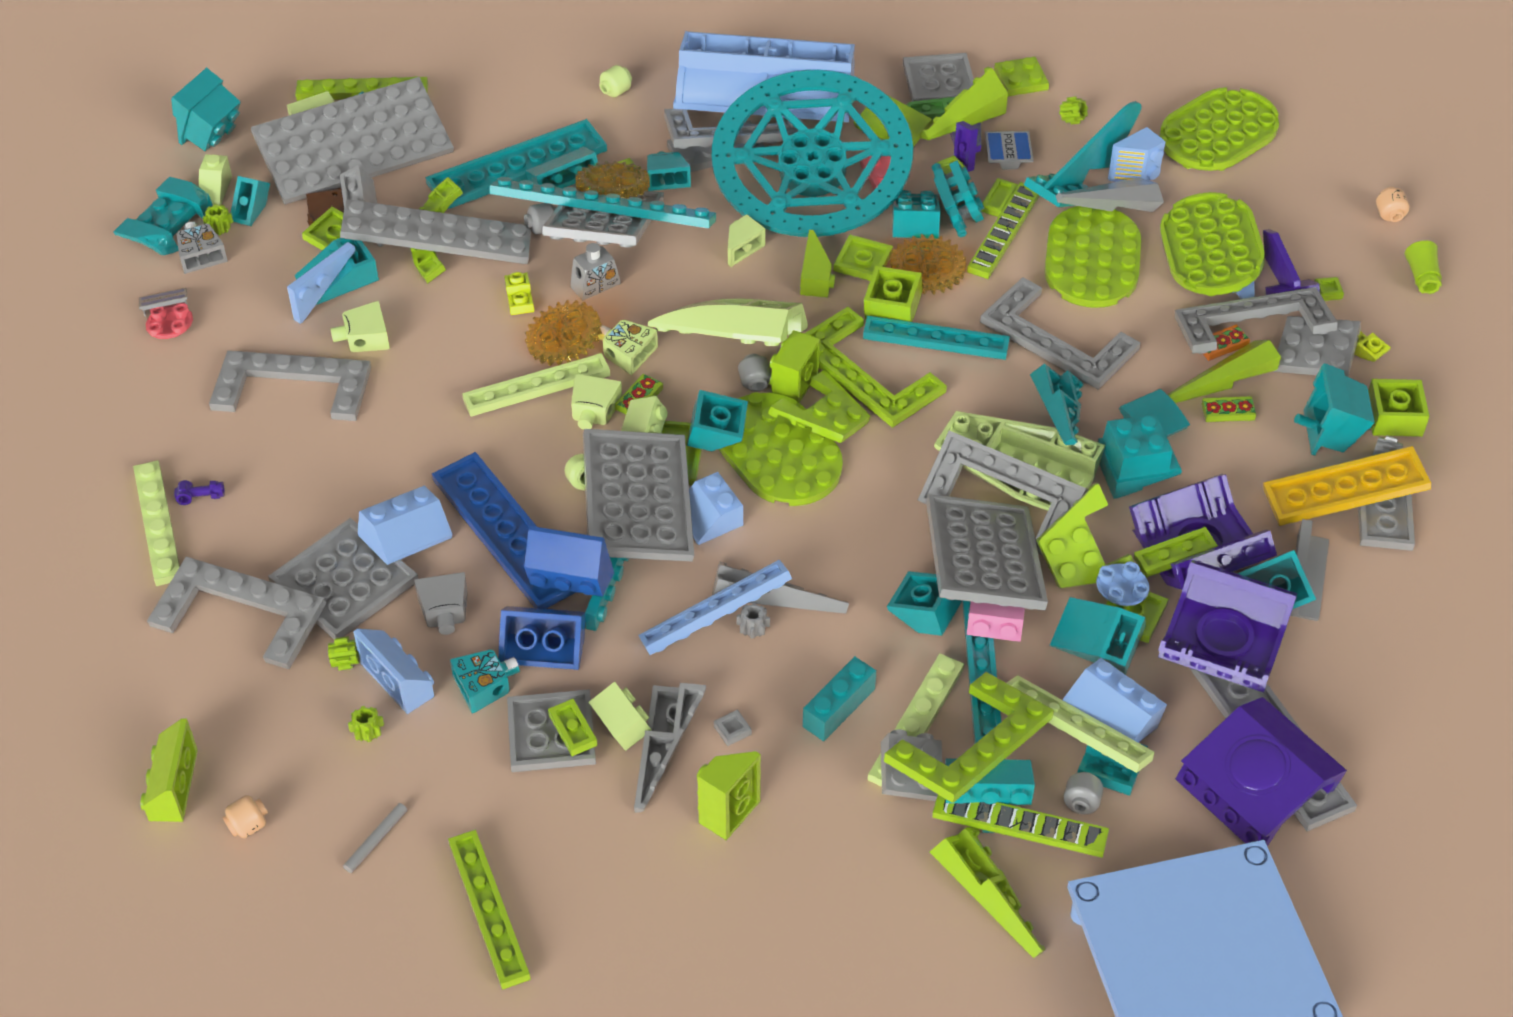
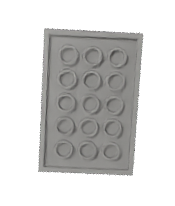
(598, 226)
(638, 494)
(985, 552)

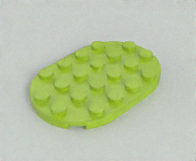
(1219, 129)
(1212, 244)
(1093, 256)
(783, 458)

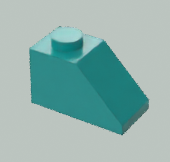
(249, 200)

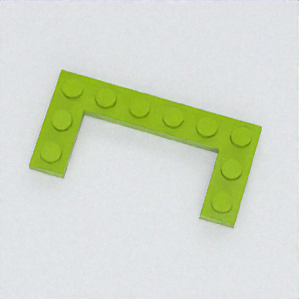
(889, 407)
(952, 781)

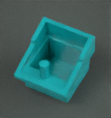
(204, 110)
(1336, 411)
(1136, 455)

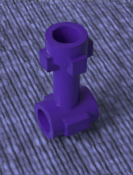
(185, 491)

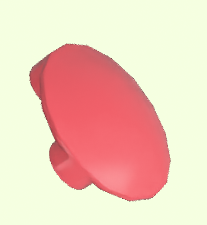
(169, 321)

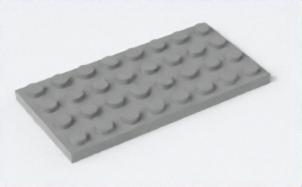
(371, 130)

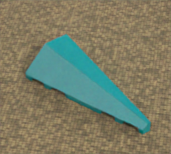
(1060, 399)

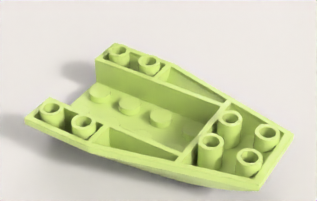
(737, 319)
(1029, 443)

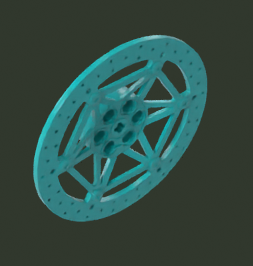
(812, 159)

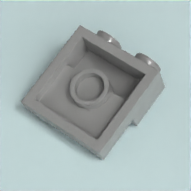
(898, 783)

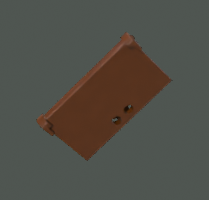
(321, 201)

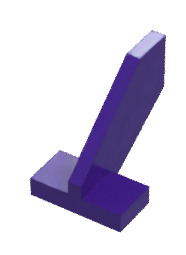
(966, 143)
(1282, 266)

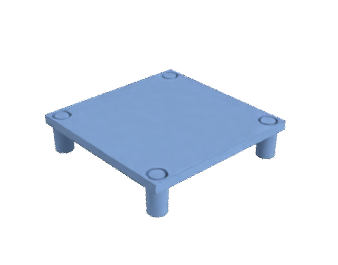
(1201, 939)

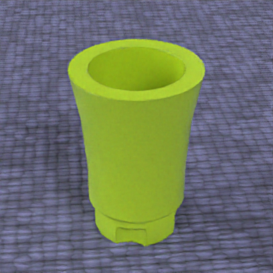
(1424, 265)

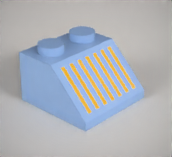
(1137, 157)

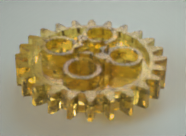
(613, 179)
(935, 259)
(563, 332)

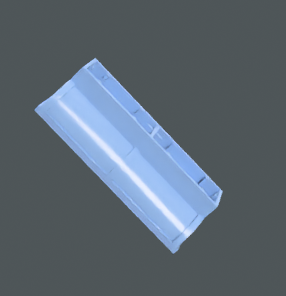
(724, 66)

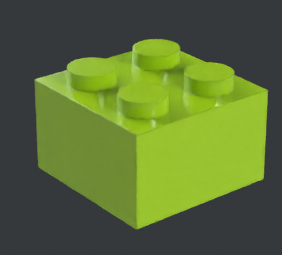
(893, 294)
(795, 365)
(1398, 407)

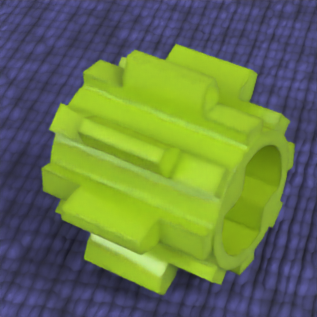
(1073, 110)
(218, 218)
(343, 653)
(366, 724)

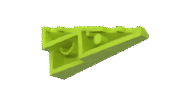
(979, 103)
(1249, 361)
(976, 872)

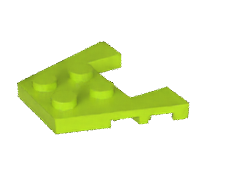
(833, 416)
(1070, 545)

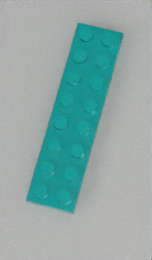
(512, 162)

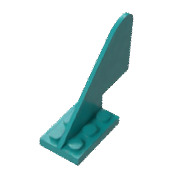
(1093, 155)

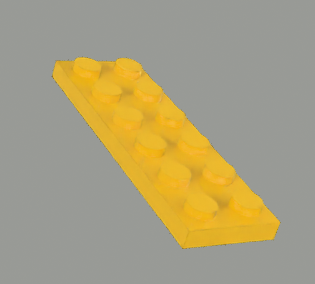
(1346, 485)

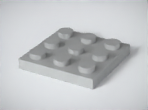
(937, 75)
(1306, 352)
(534, 737)

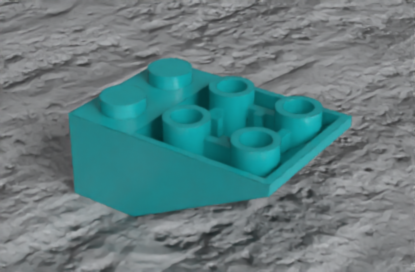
(916, 215)
(356, 273)
(1099, 632)

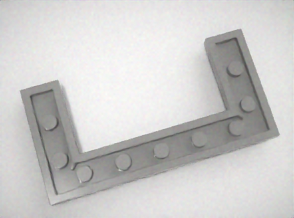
(685, 136)
(1195, 320)
(1094, 371)
(349, 373)
(963, 451)
(298, 607)

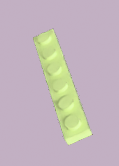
(533, 385)
(157, 522)
(925, 703)
(1088, 729)

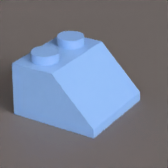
(713, 508)

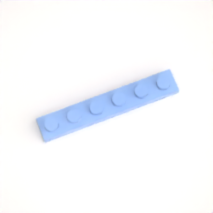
(714, 607)

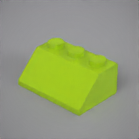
(170, 774)
(728, 791)

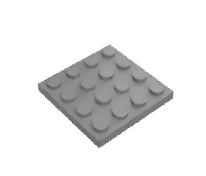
(347, 577)

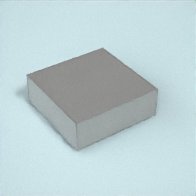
(732, 727)

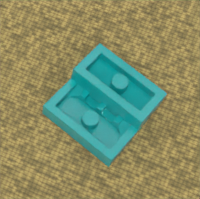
(1163, 406)
(1110, 772)

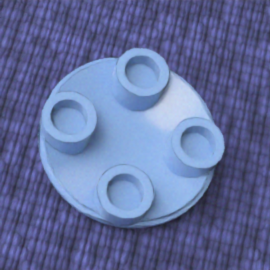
(1122, 584)

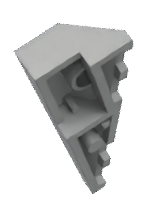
(1129, 193)
(785, 596)
(668, 718)

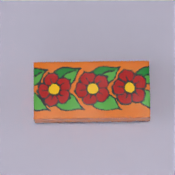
(1228, 340)

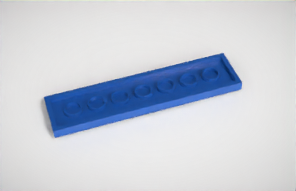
(495, 520)

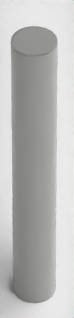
(376, 836)

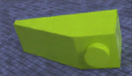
(816, 270)

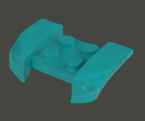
(174, 207)

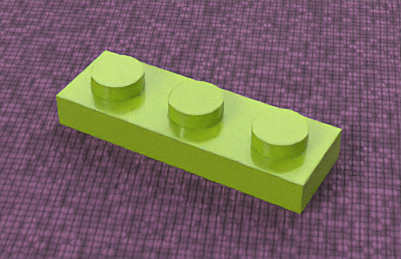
(1160, 556)

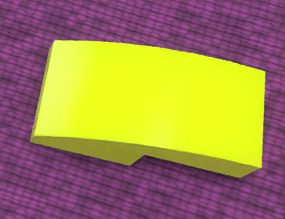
(519, 293)
(1370, 347)

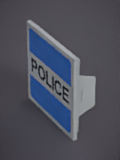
(1009, 148)
(163, 299)

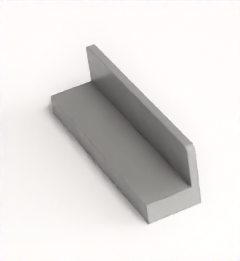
(358, 186)
(1312, 555)

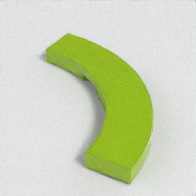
(439, 201)

